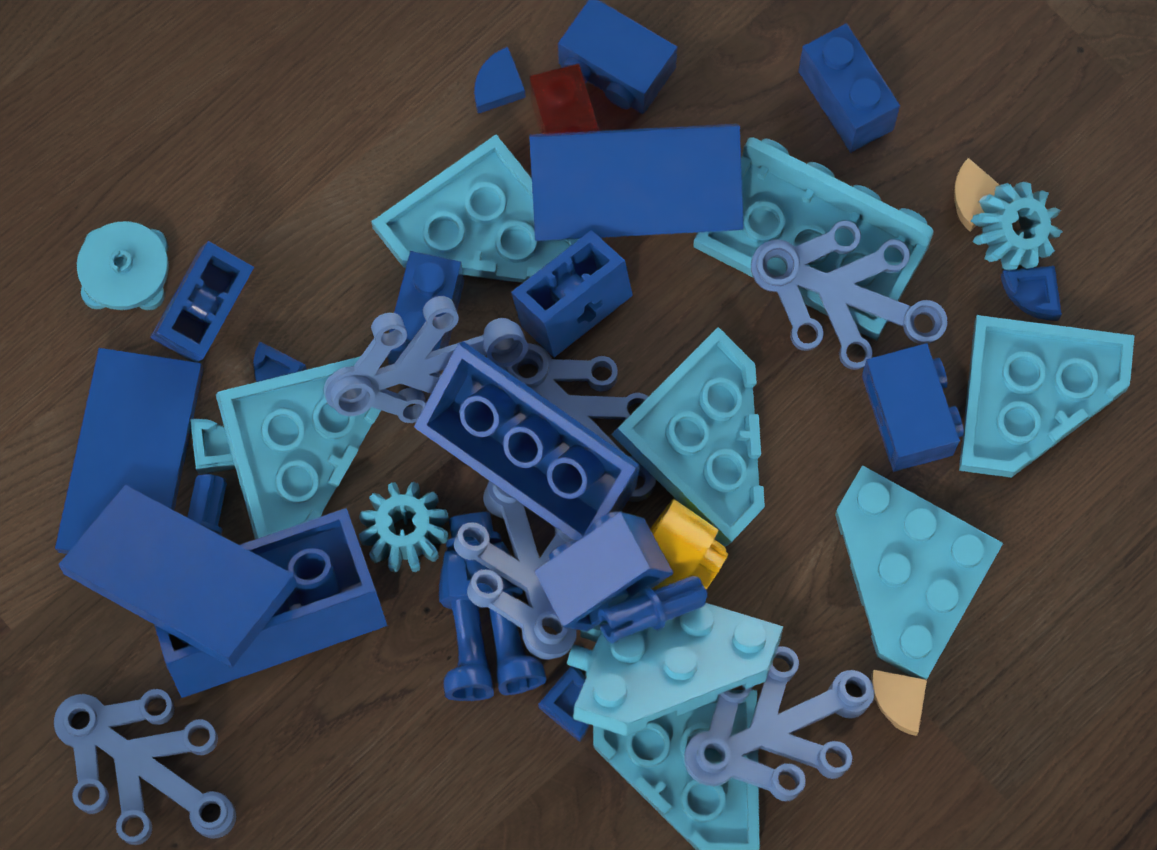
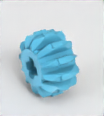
(1025, 244)
(383, 535)

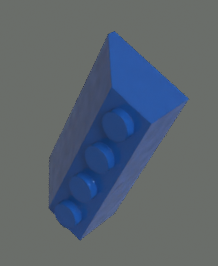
(526, 444)
(327, 607)

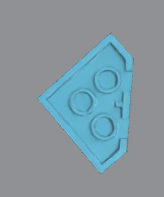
(473, 215)
(1035, 388)
(704, 436)
(290, 445)
(910, 569)
(675, 668)
(655, 767)

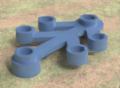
(839, 289)
(363, 386)
(582, 407)
(517, 571)
(773, 732)
(136, 759)

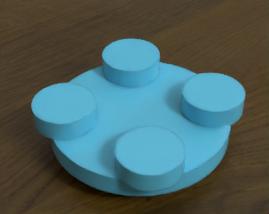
(123, 267)

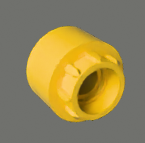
(688, 545)

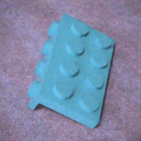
(804, 201)

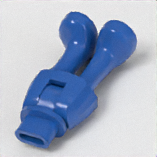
(472, 677)

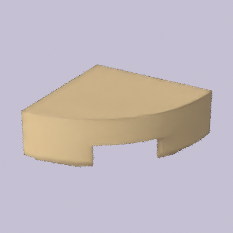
(969, 188)
(899, 699)

